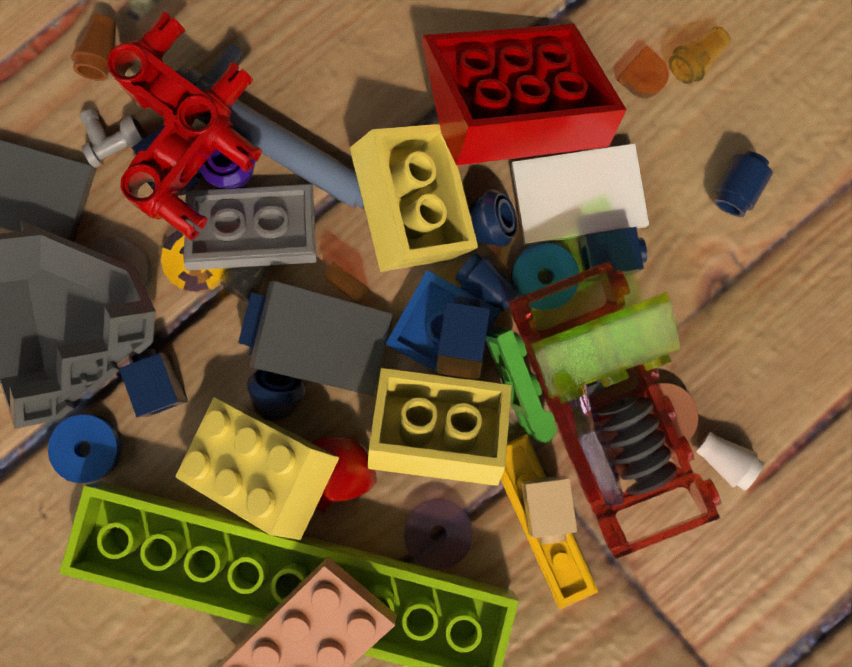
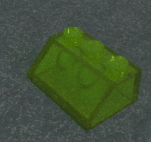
(607, 348)

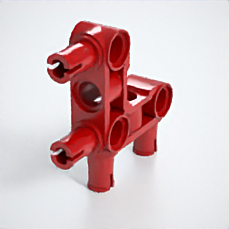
(178, 148)

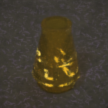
(697, 56)

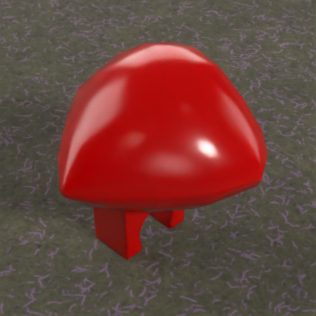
(351, 474)

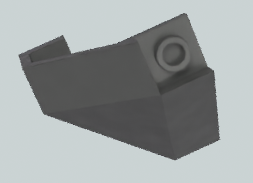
(64, 322)

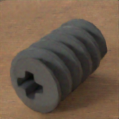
(641, 444)

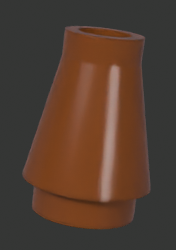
(94, 47)

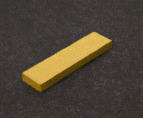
(561, 561)

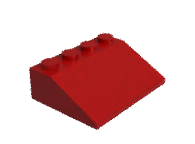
(520, 93)

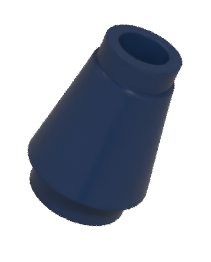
(486, 282)

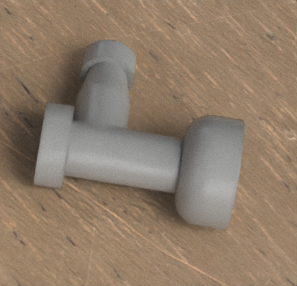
(102, 146)

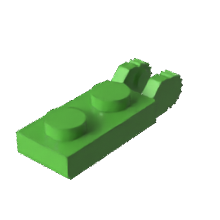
(508, 354)

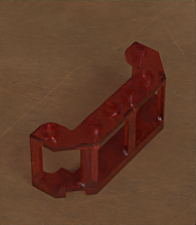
(703, 492)

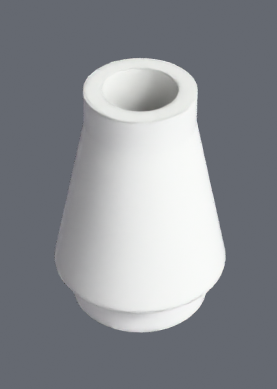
(733, 462)

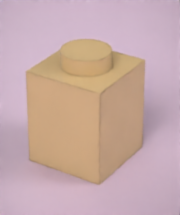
(549, 508)

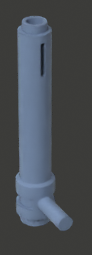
(279, 142)

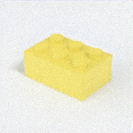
(412, 197)
(440, 427)
(257, 469)

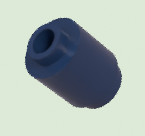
(742, 183)

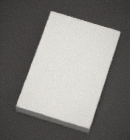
(579, 194)

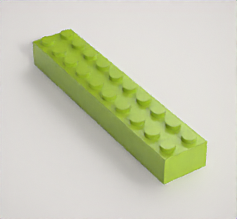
(244, 574)

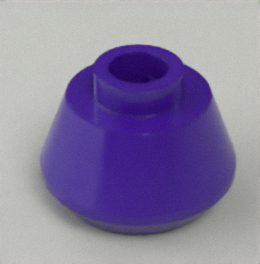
(224, 172)

